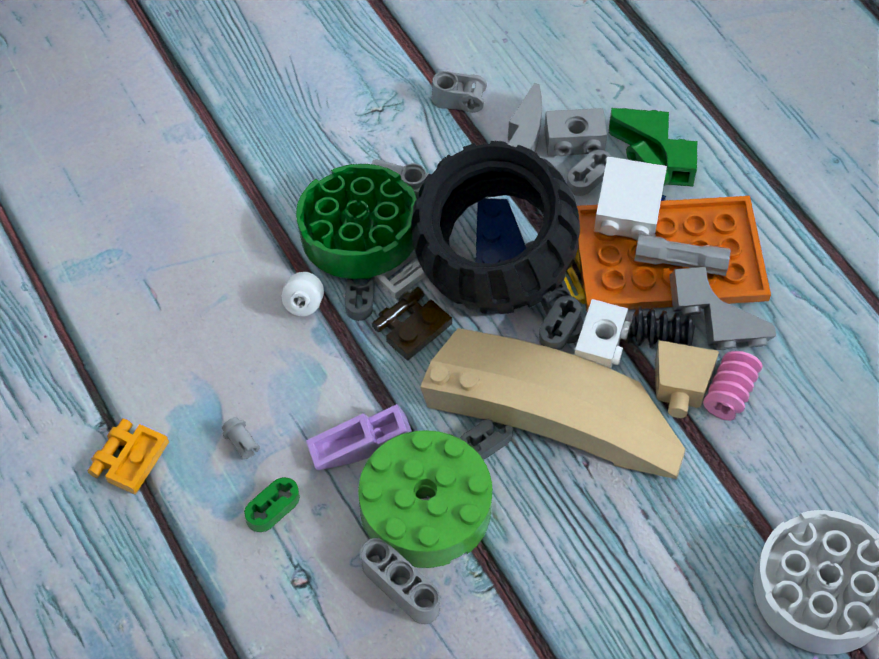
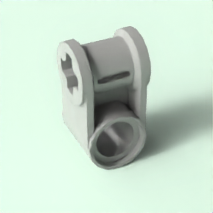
(456, 91)

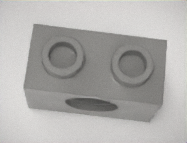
(575, 131)

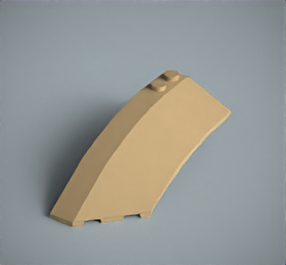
(554, 398)

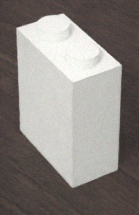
(629, 198)

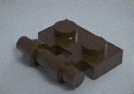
(418, 329)

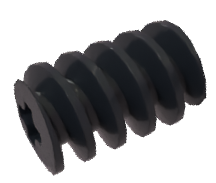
(661, 328)

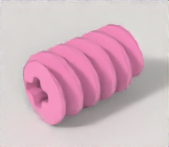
(732, 384)

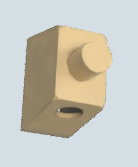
(683, 375)

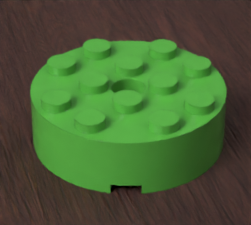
(418, 467)

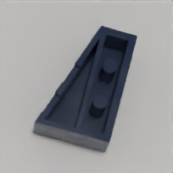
(497, 232)

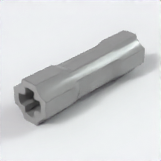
(659, 250)

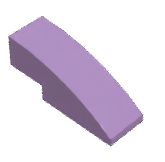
(357, 438)

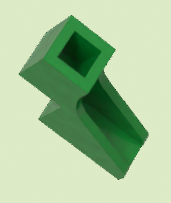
(653, 128)

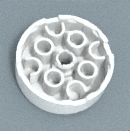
(792, 586)

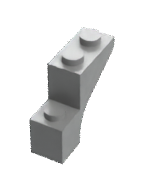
(723, 322)

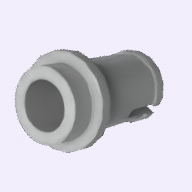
(236, 432)

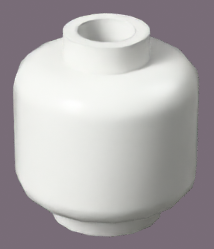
(302, 294)

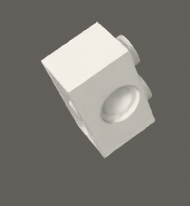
(603, 321)

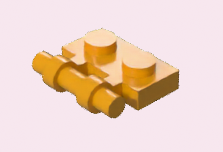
(135, 460)

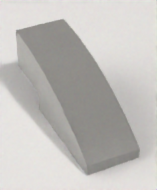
(526, 121)

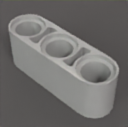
(403, 595)

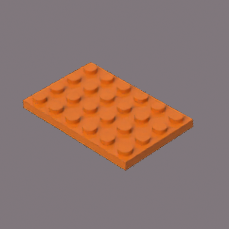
(725, 222)

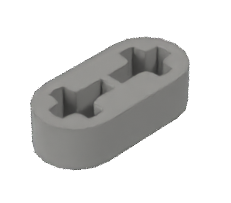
(586, 169)

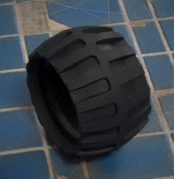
(485, 173)

